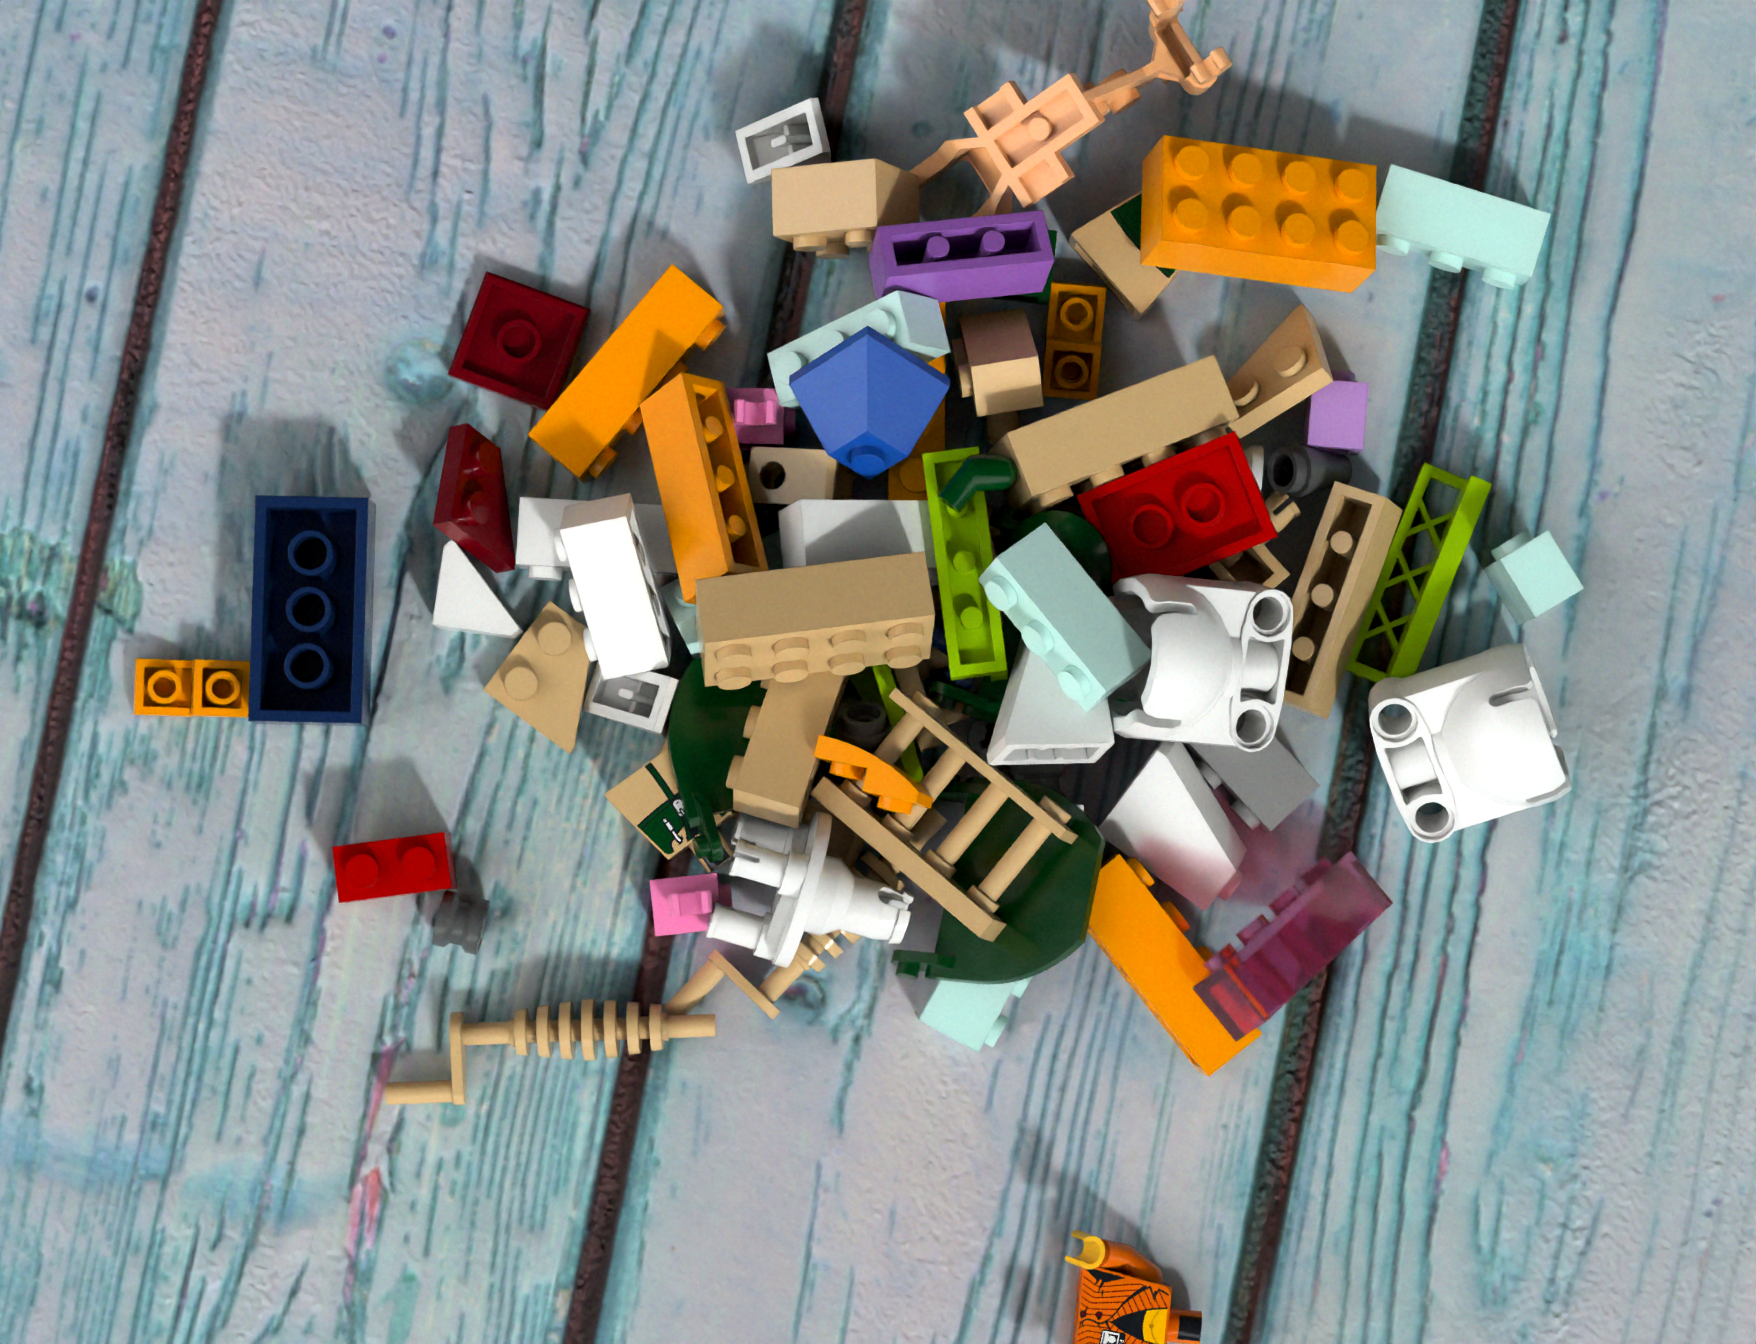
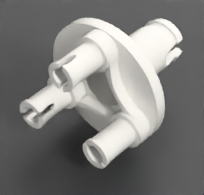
(811, 895)

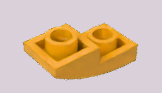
(1073, 340)
(191, 688)
(884, 780)

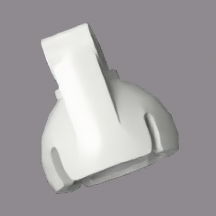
(1204, 661)
(1469, 741)

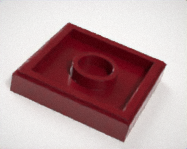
(519, 342)

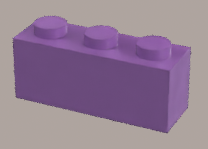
(963, 257)

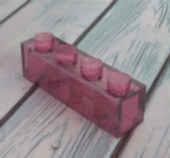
(1292, 945)

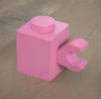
(759, 417)
(686, 902)

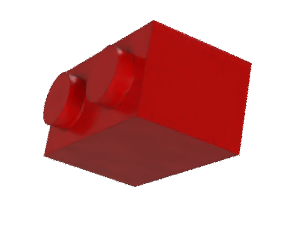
(394, 867)

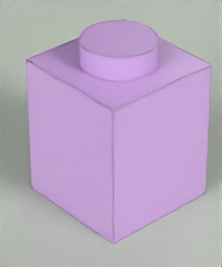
(1337, 416)

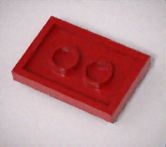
(1181, 511)

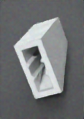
(1043, 723)
(1177, 828)

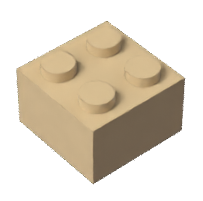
(840, 204)

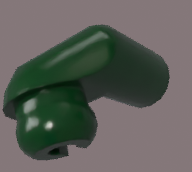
(975, 474)

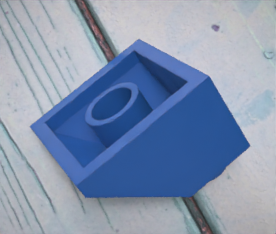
(869, 400)

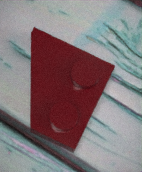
(474, 499)

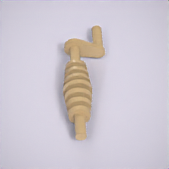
(808, 949)
(545, 1031)

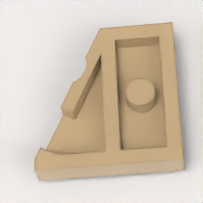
(1280, 373)
(546, 676)

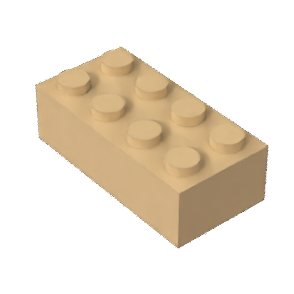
(1116, 434)
(814, 620)

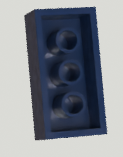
(312, 610)

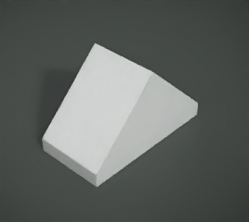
(784, 140)
(467, 601)
(634, 699)

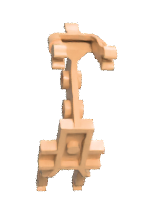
(1023, 139)

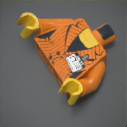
(1125, 1298)

